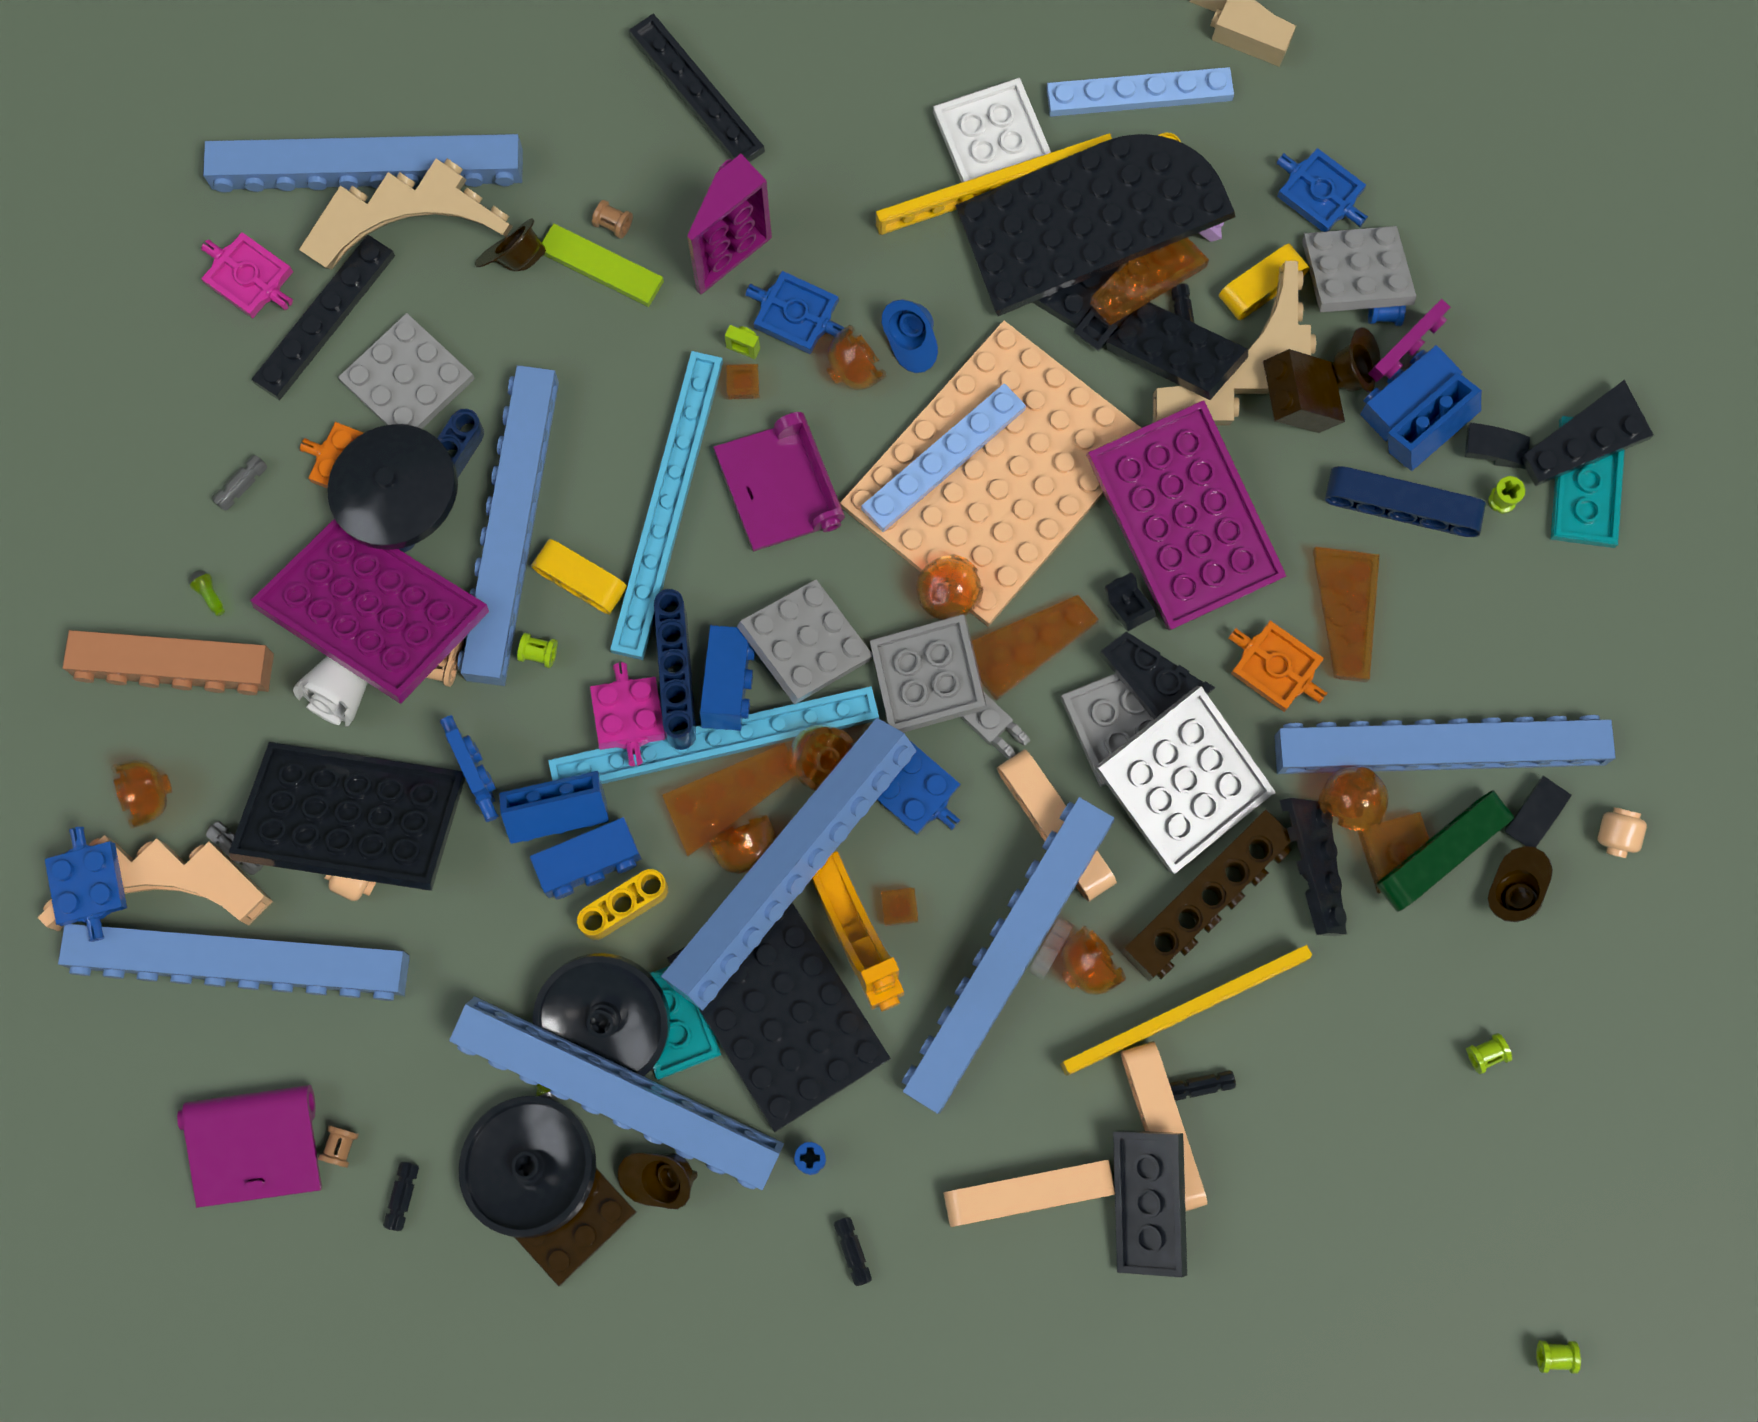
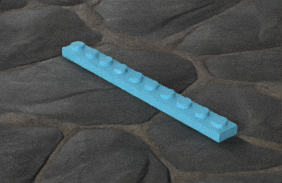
(666, 505)
(758, 731)

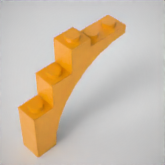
(863, 948)

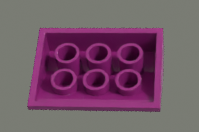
(729, 222)

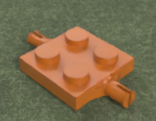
(328, 452)
(1277, 666)

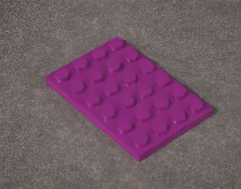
(1186, 515)
(370, 610)

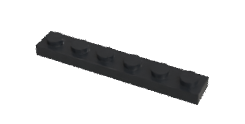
(695, 89)
(323, 317)

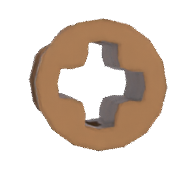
(612, 219)
(329, 1151)

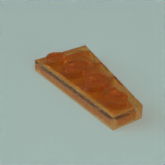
(1147, 279)
(1348, 603)
(1026, 645)
(720, 799)

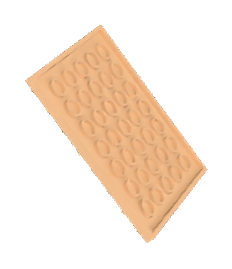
(1016, 492)

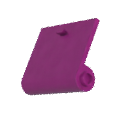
(785, 481)
(251, 1139)

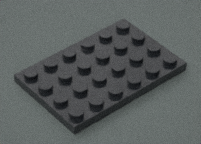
(348, 816)
(791, 1024)

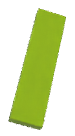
(602, 265)

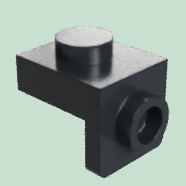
(1128, 602)

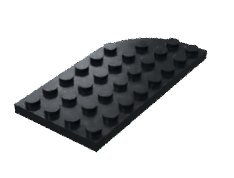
(1090, 215)

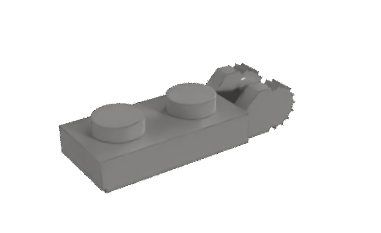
(992, 723)

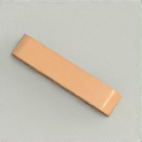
(1044, 809)
(1159, 1110)
(1029, 1193)

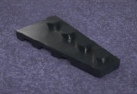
(1595, 433)
(1318, 864)

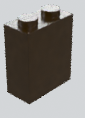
(1303, 391)

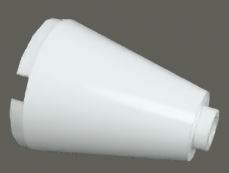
(331, 691)

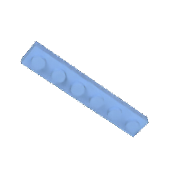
(1140, 91)
(943, 457)

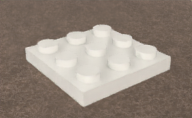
(990, 130)

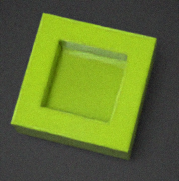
(742, 341)

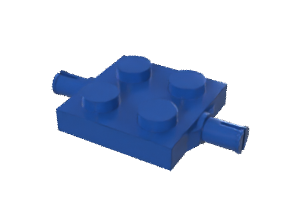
(1321, 190)
(795, 311)
(476, 776)
(921, 793)
(85, 884)

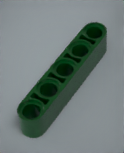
(1444, 851)

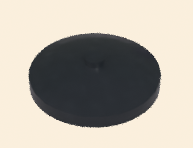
(392, 486)
(607, 1009)
(527, 1167)

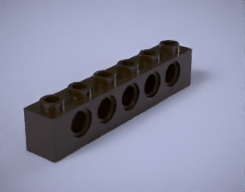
(1263, 832)

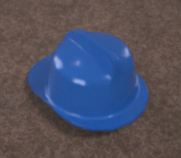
(910, 335)

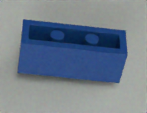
(1407, 390)
(1434, 421)
(726, 679)
(553, 807)
(586, 859)

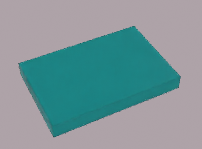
(689, 1037)

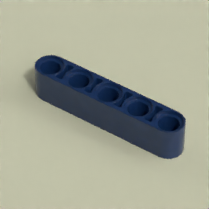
(463, 442)
(1405, 501)
(675, 683)

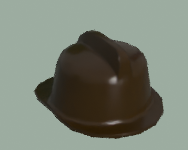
(516, 250)
(1357, 361)
(1520, 884)
(657, 1179)

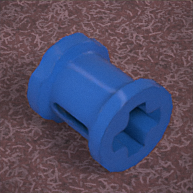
(1387, 314)
(818, 1151)

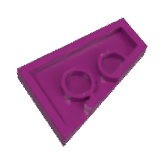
(1410, 342)

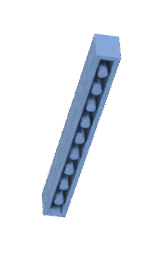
(358, 161)
(510, 523)
(1445, 745)
(789, 864)
(1008, 956)
(236, 960)
(616, 1093)

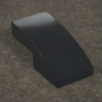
(1096, 330)
(1496, 444)
(1538, 812)

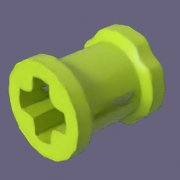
(1506, 494)
(537, 650)
(1489, 1053)
(1558, 1356)

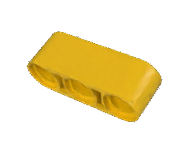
(1259, 283)
(579, 576)
(606, 904)

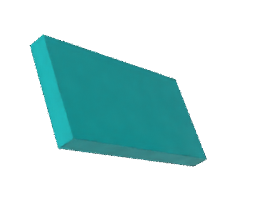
(1589, 502)

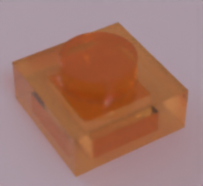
(743, 381)
(899, 907)

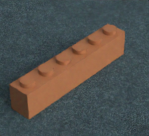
(168, 661)

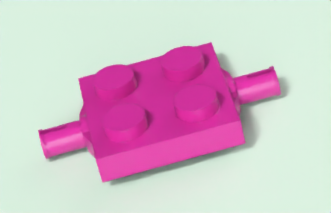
(247, 275)
(627, 713)

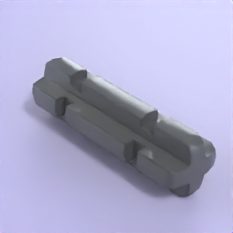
(239, 482)
(219, 834)

